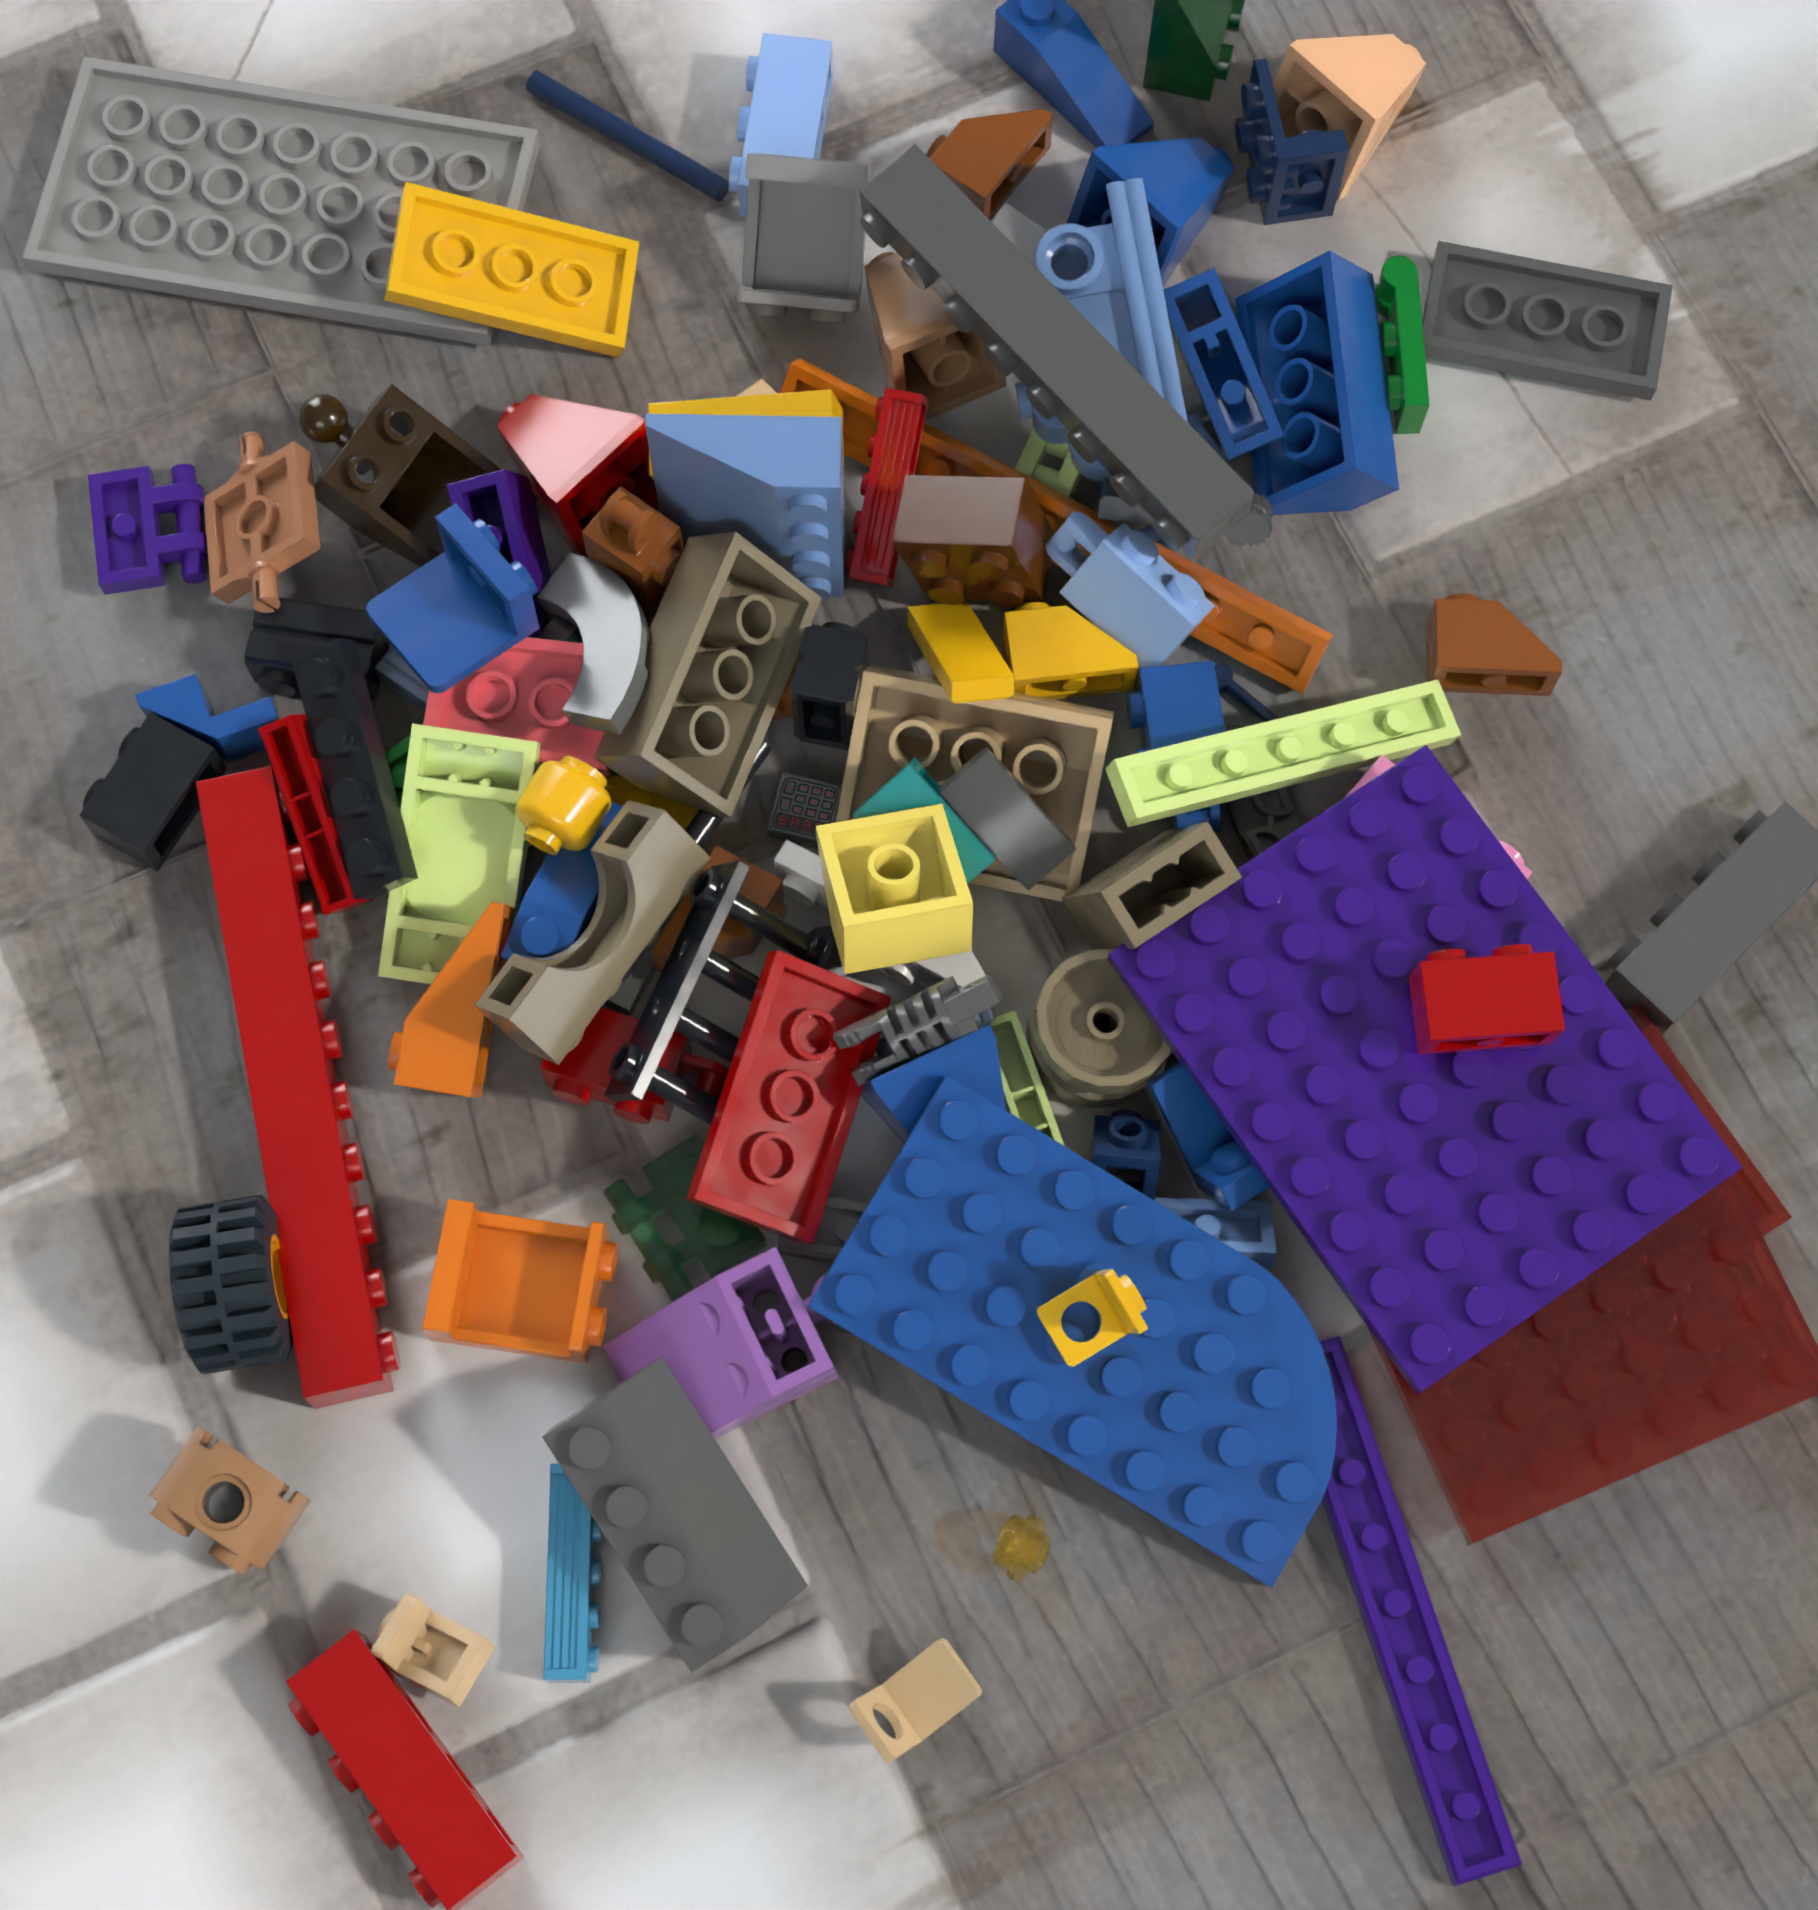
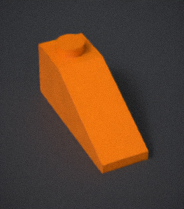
(445, 1035)

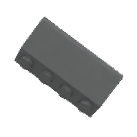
(675, 1513)

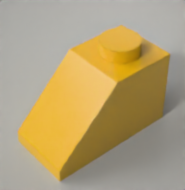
(1064, 654)

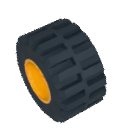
(229, 1284)

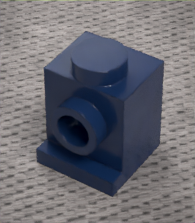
(1128, 1143)

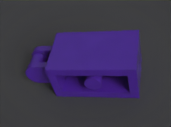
(509, 510)

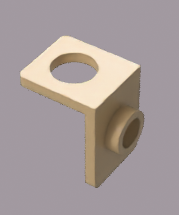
(916, 1700)

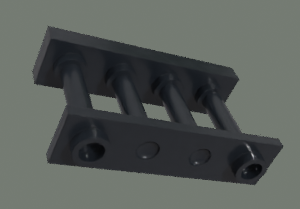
(714, 898)

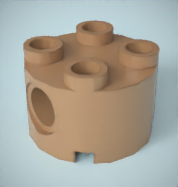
(197, 1473)

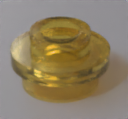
(1022, 1546)

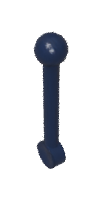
(1225, 682)

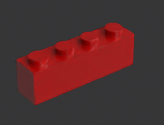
(404, 1772)

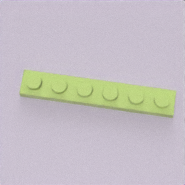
(1281, 752)

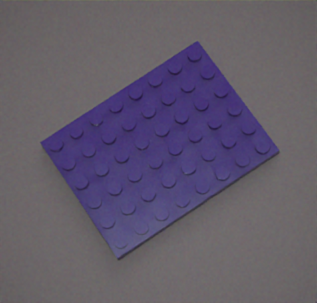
(1426, 1182)

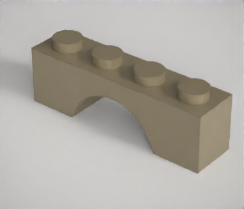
(643, 873)

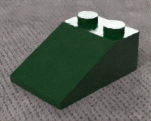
(1189, 45)

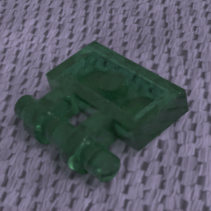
(709, 1235)

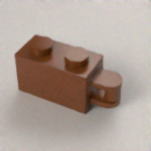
(636, 546)

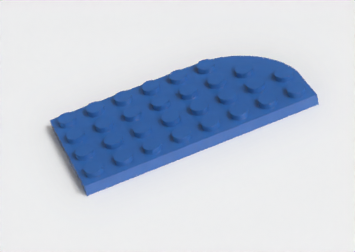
(1200, 1420)

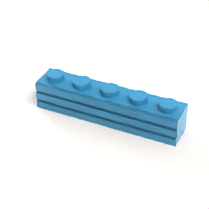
(570, 1585)

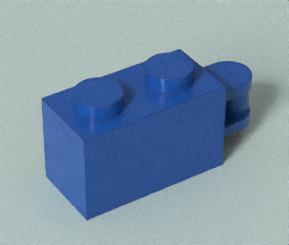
(1176, 707)

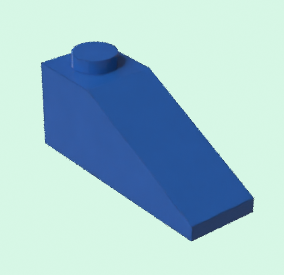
(1069, 69)
(1221, 365)
(558, 902)

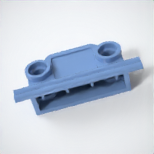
(1118, 287)

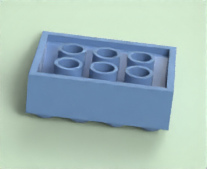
(758, 477)

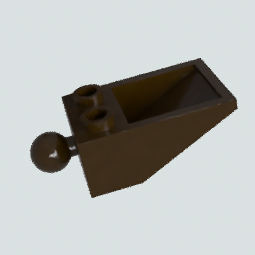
(407, 470)

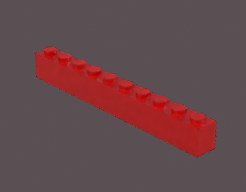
(295, 1092)

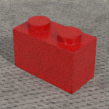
(1486, 1000)

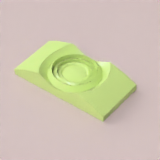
(462, 842)

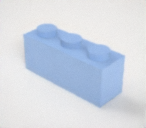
(787, 105)

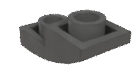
(1006, 818)

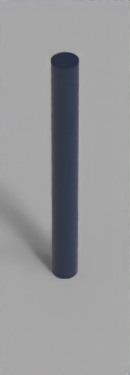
(627, 135)

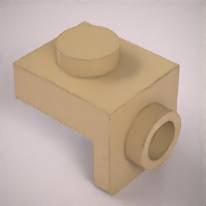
(431, 1650)

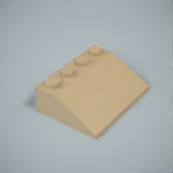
(1043, 742)

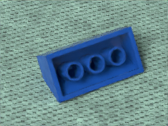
(1326, 379)

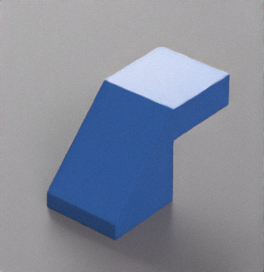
(188, 707)

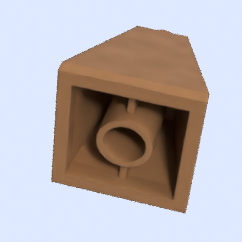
(921, 344)

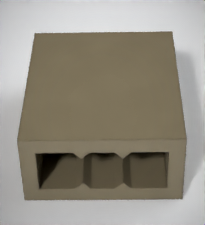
(1152, 887)

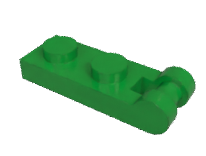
(1403, 343)

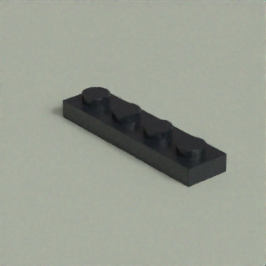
(354, 769)

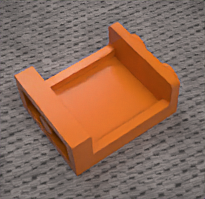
(519, 1284)

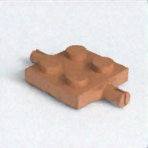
(261, 522)

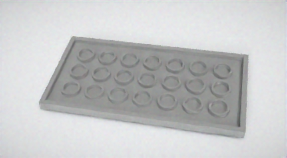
(257, 192)

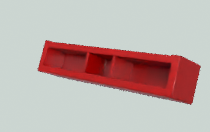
(893, 456)
(305, 797)

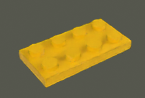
(512, 270)

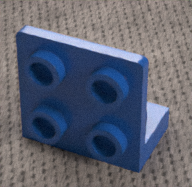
(1204, 1141)

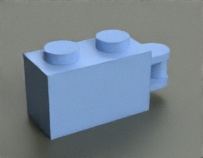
(1127, 588)

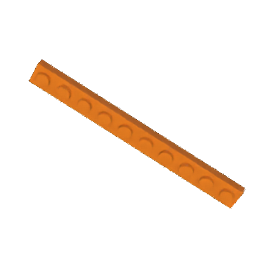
(1238, 625)

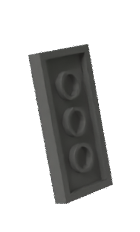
(1545, 320)

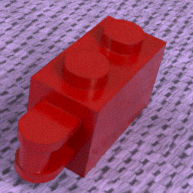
(585, 1069)

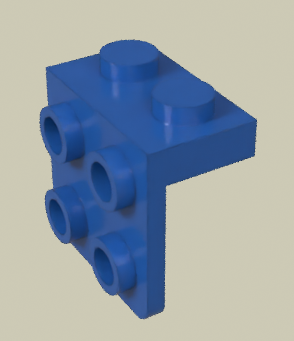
(457, 606)

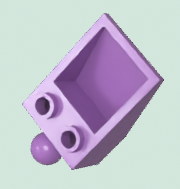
(728, 1351)

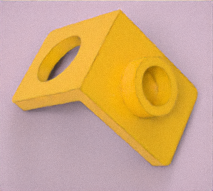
(1117, 1305)

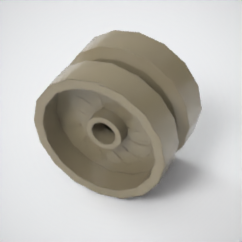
(1077, 1058)

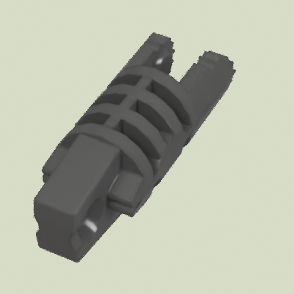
(920, 1024)

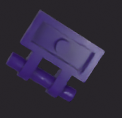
(128, 528)

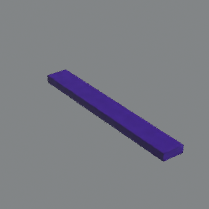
(1411, 1645)

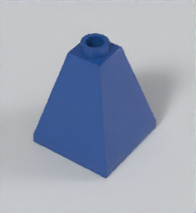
(1181, 186)
(905, 1092)

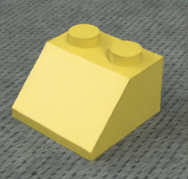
(895, 888)

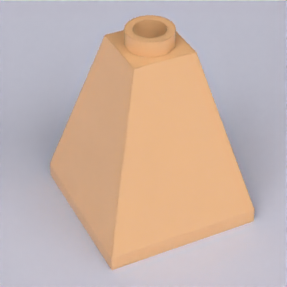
(1347, 86)

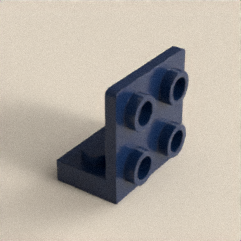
(1288, 175)

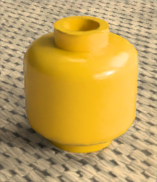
(563, 805)

